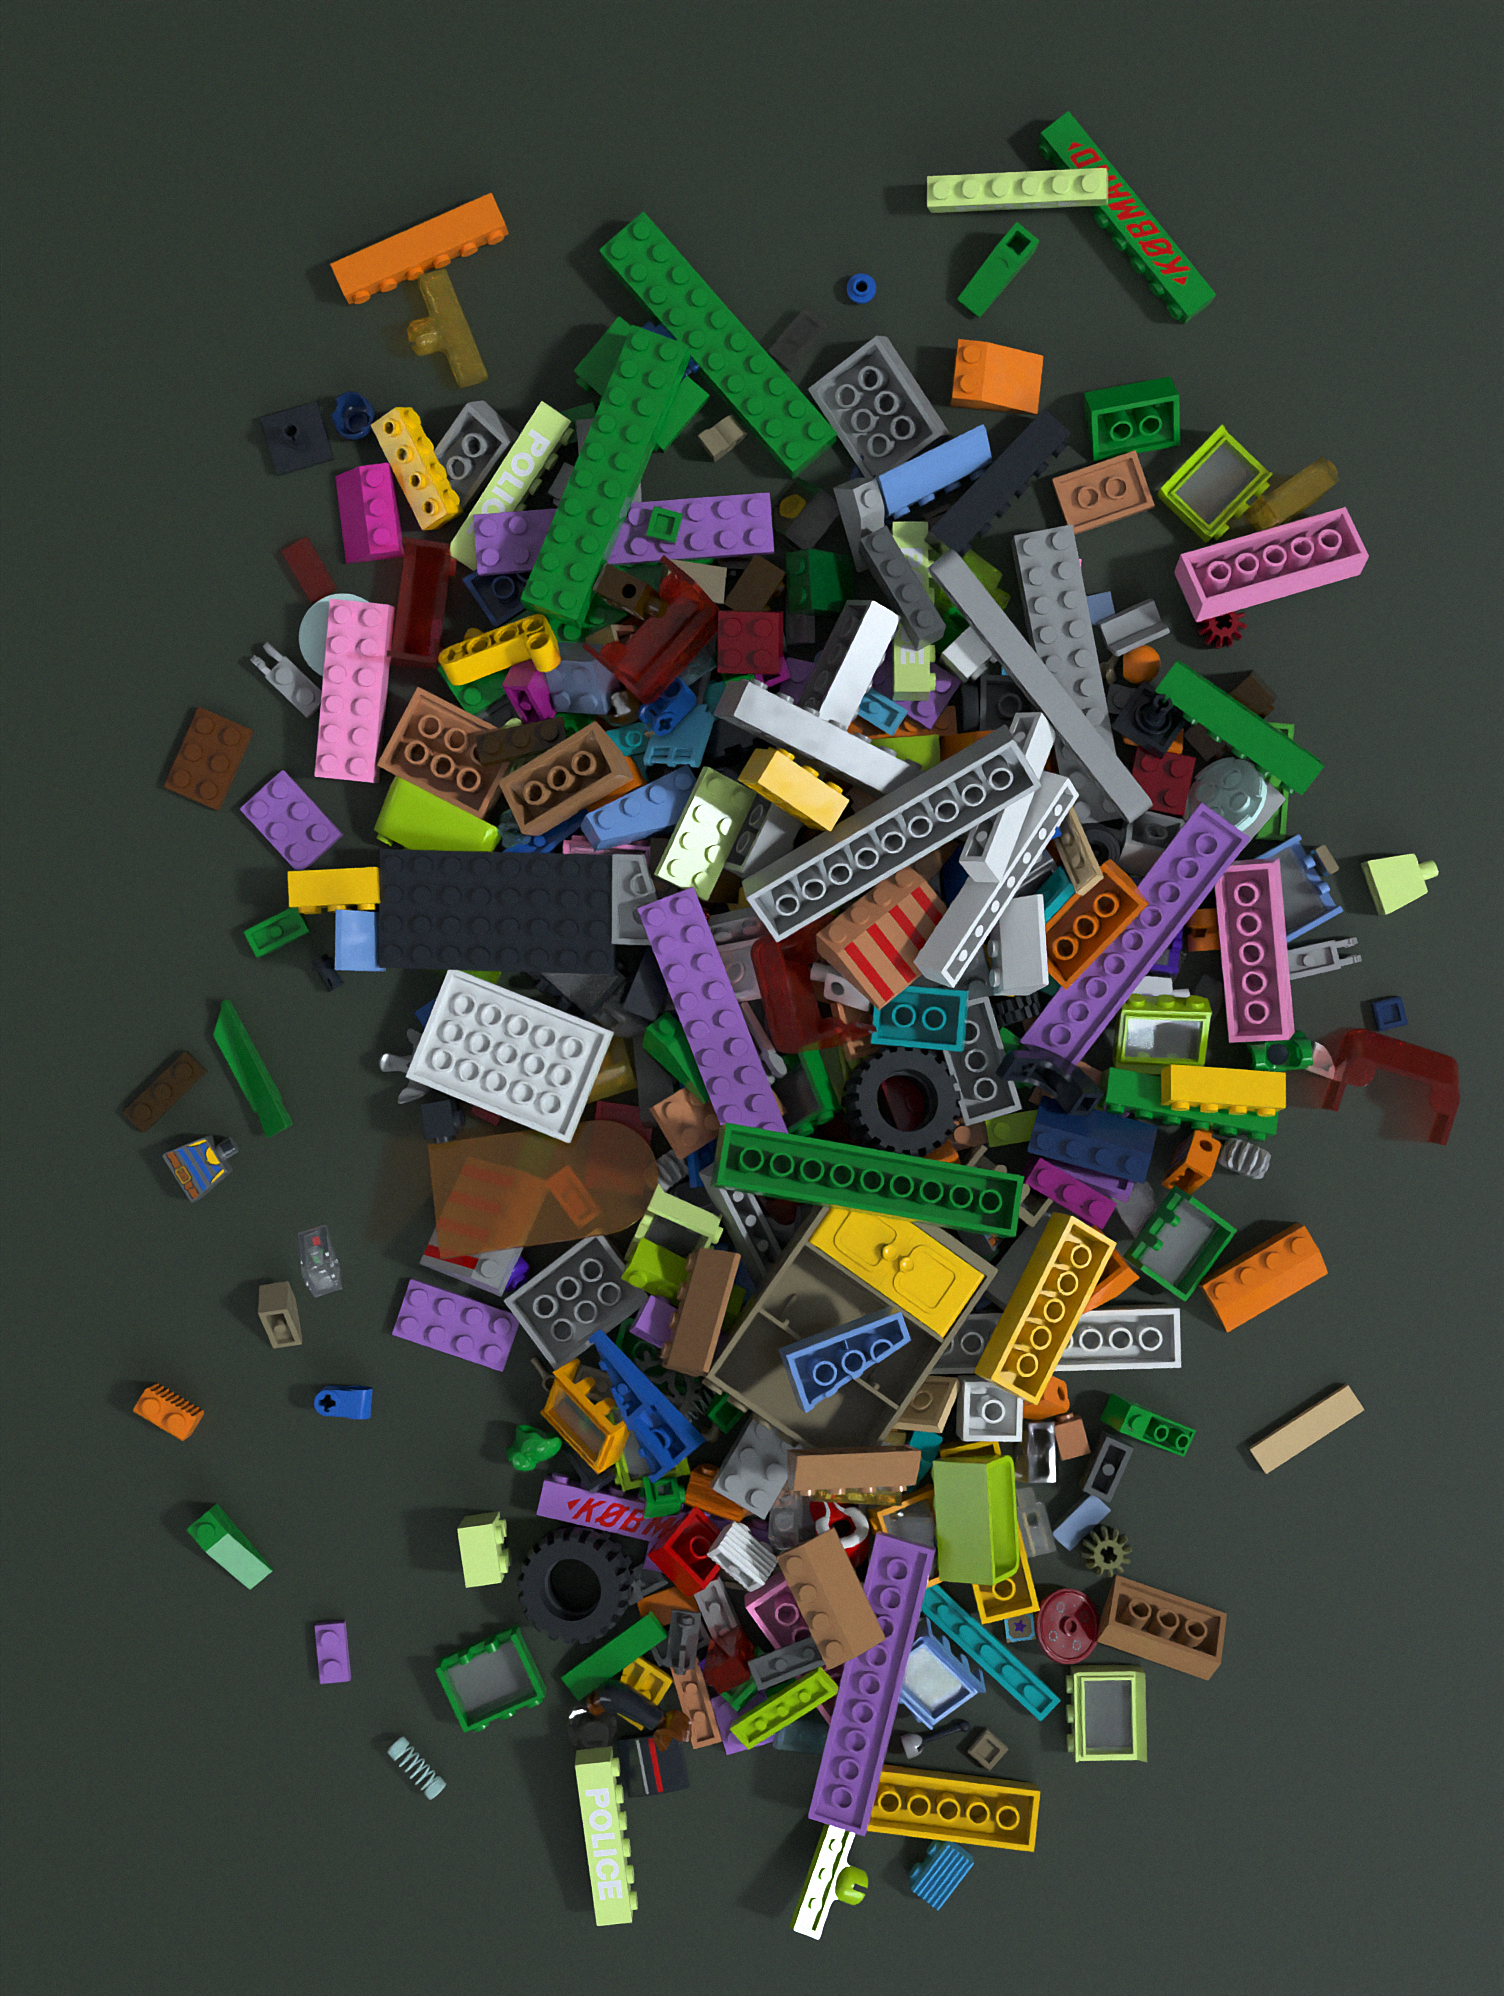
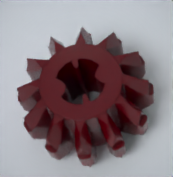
(1227, 633)

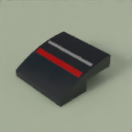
(648, 1769)

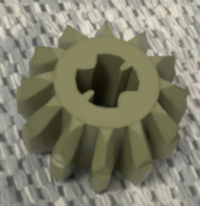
(1101, 1541)

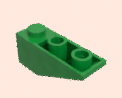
(999, 269)
(1147, 1425)

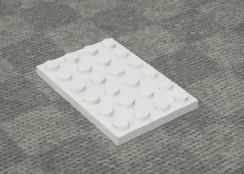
(509, 1054)

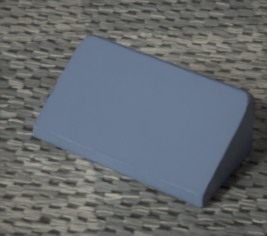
(1079, 1520)

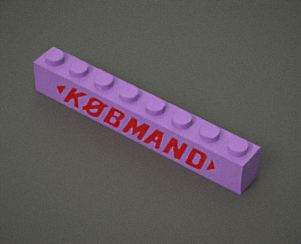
(617, 1510)

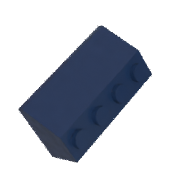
(1094, 1141)

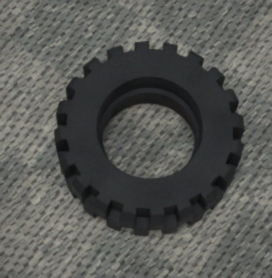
(931, 1081)
(550, 1609)

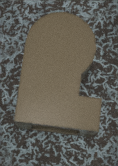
(722, 437)

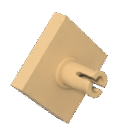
(930, 1405)

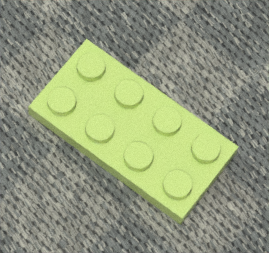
(705, 833)

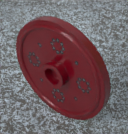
(1066, 1626)

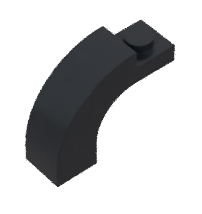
(1055, 1075)

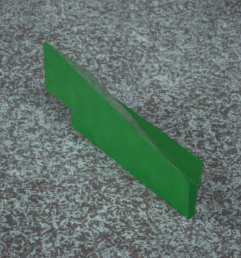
(250, 1071)

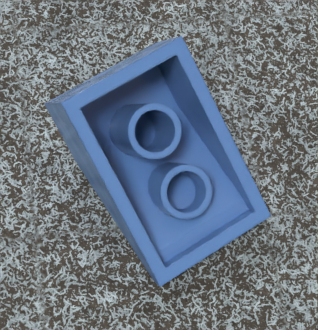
(357, 941)

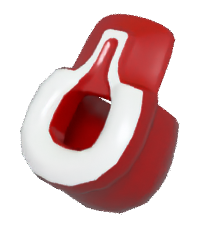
(856, 1540)

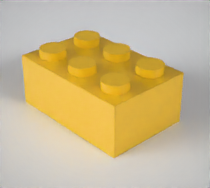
(794, 788)
(334, 889)

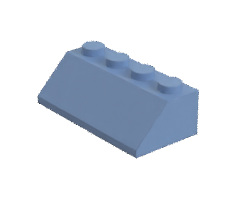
(935, 471)

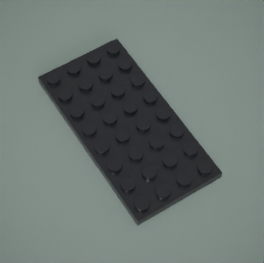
(496, 911)

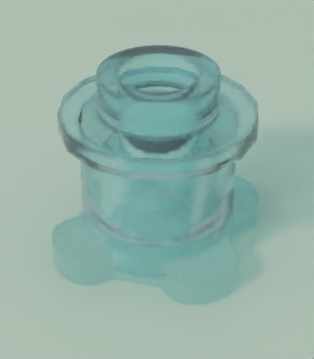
(510, 830)

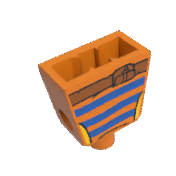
(1199, 1154)

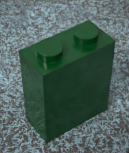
(819, 582)

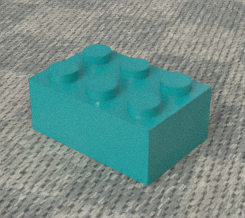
(923, 1019)

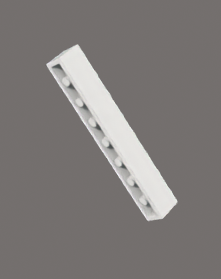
(982, 903)

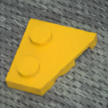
(647, 1680)

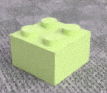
(483, 1549)

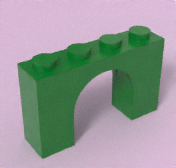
(598, 367)

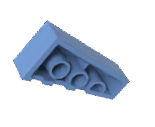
(642, 813)
(840, 1354)

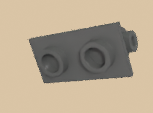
(682, 1640)

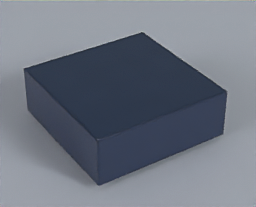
(1389, 1013)

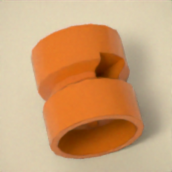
(1198, 939)

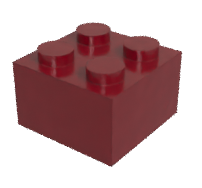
(750, 642)
(1163, 779)

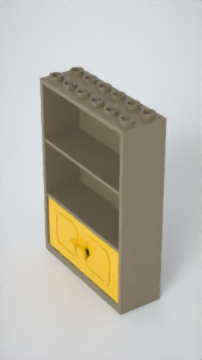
(831, 1274)

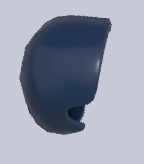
(353, 415)

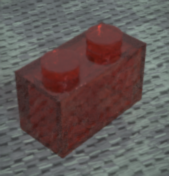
(728, 1660)

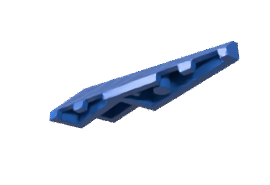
(658, 1426)

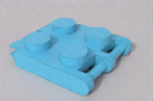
(685, 742)

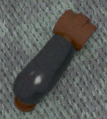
(625, 1700)

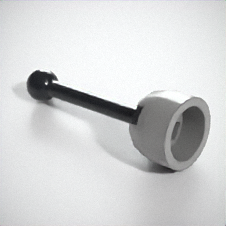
(914, 1744)

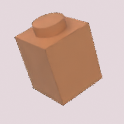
(1070, 1436)

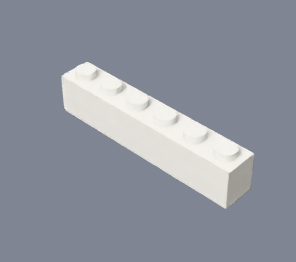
(994, 839)

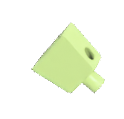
(1397, 880)

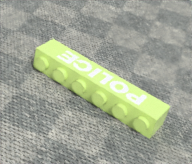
(1017, 190)
(517, 475)
(911, 667)
(604, 1835)

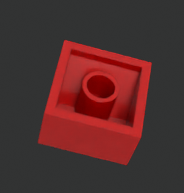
(684, 1550)

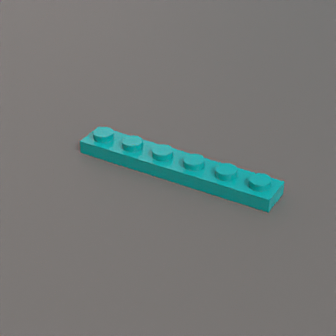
(989, 1652)

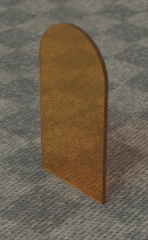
(539, 1188)

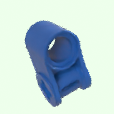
(669, 707)
(351, 1401)

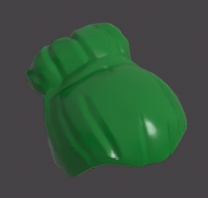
(531, 1447)

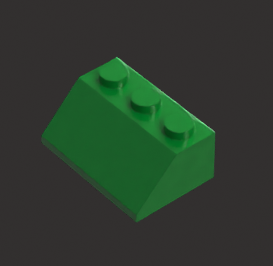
(1132, 418)

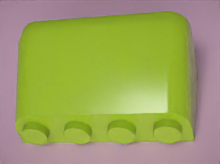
(430, 823)
(975, 1519)

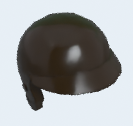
(624, 709)

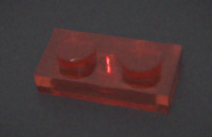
(309, 570)

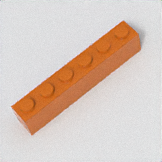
(420, 249)

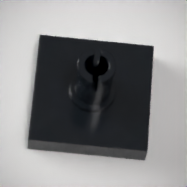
(297, 438)

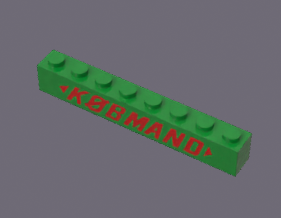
(1130, 223)

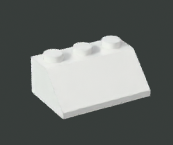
(1019, 948)

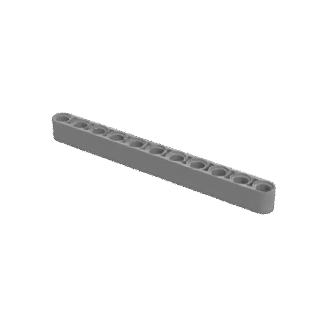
(1039, 686)

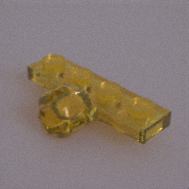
(446, 330)

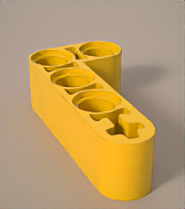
(501, 649)

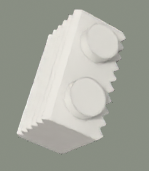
(743, 1556)

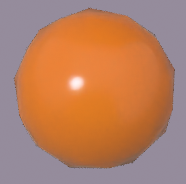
(1141, 665)

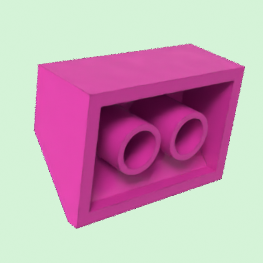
(369, 513)

